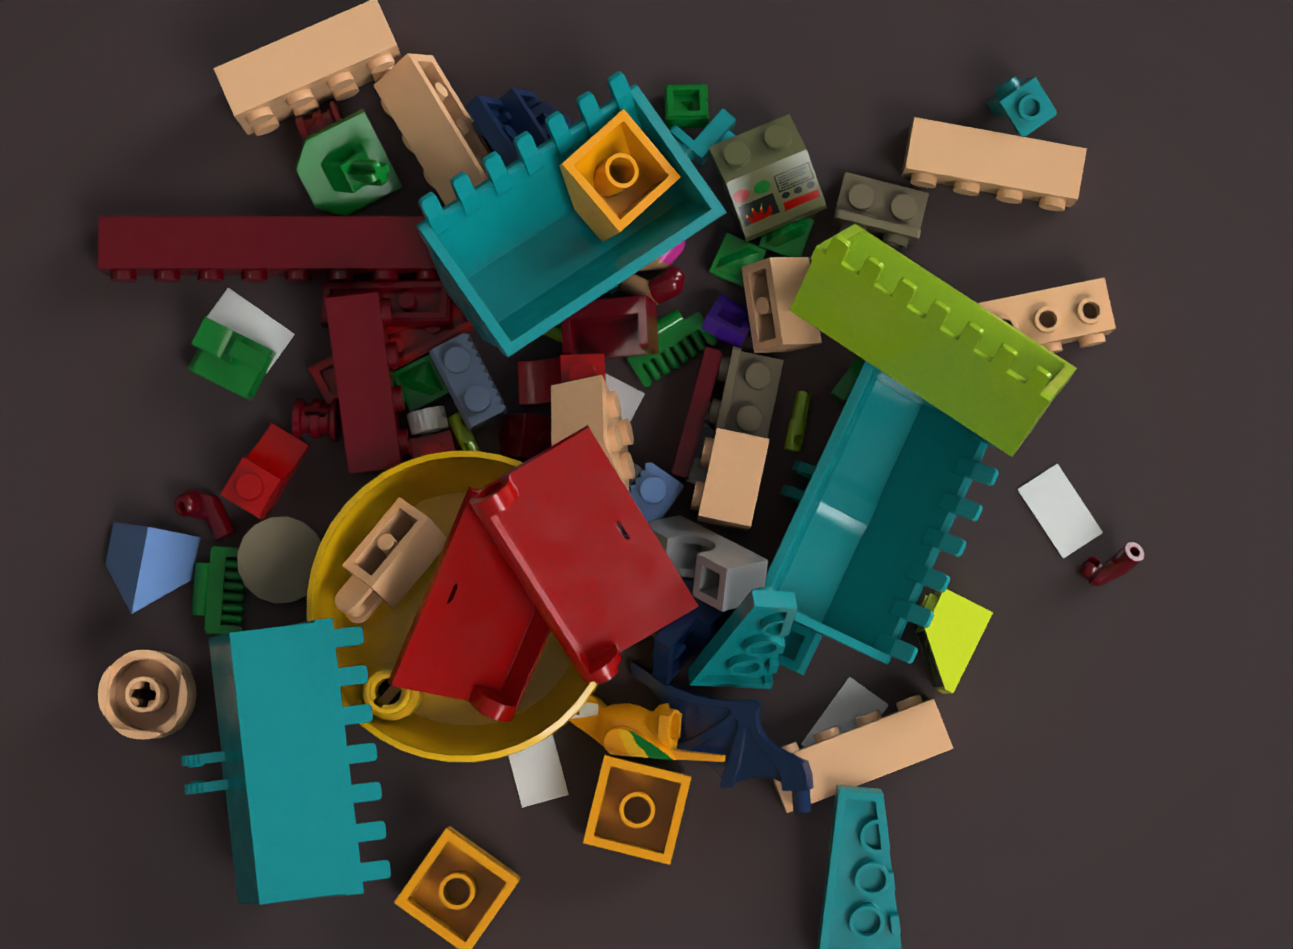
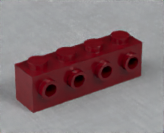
(366, 380)

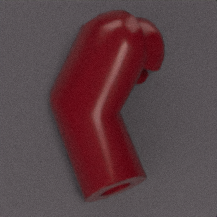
(205, 507)
(1116, 566)

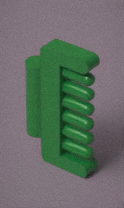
(671, 331)
(210, 591)

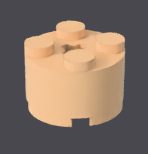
(129, 713)

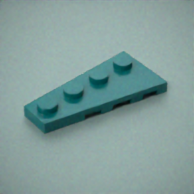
(748, 643)
(859, 877)

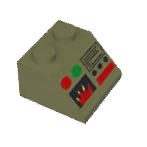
(767, 177)

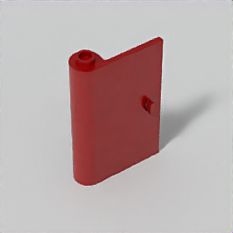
(563, 542)
(474, 627)

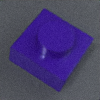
(727, 321)

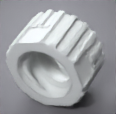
(427, 421)

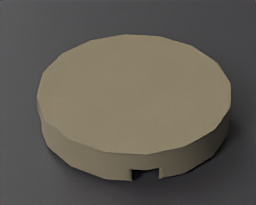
(278, 559)

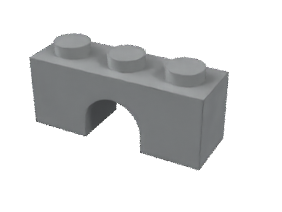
(719, 567)

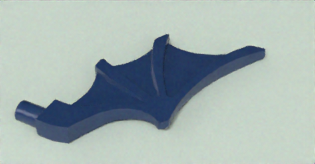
(733, 731)

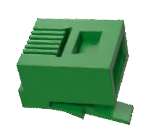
(230, 359)

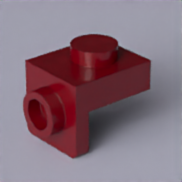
(524, 435)

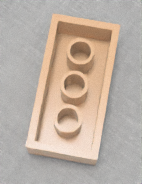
(309, 68)

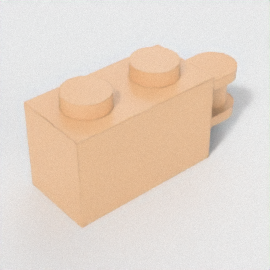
(389, 561)

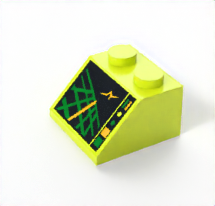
(950, 637)

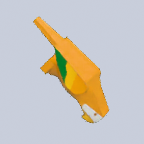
(636, 730)

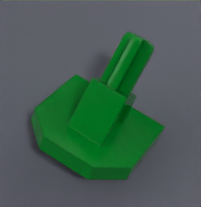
(345, 166)

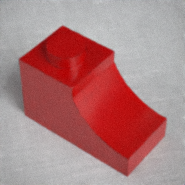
(538, 375)
(265, 472)

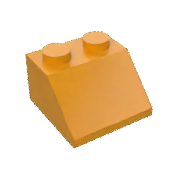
(616, 176)

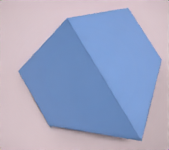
(149, 562)

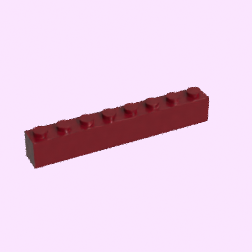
(262, 248)

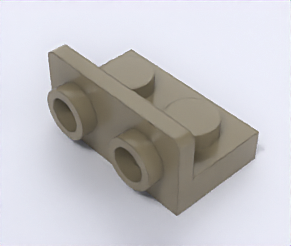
(881, 209)
(747, 394)

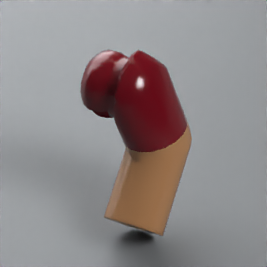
(659, 288)

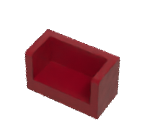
(613, 327)

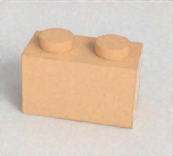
(769, 294)

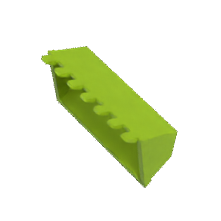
(930, 337)

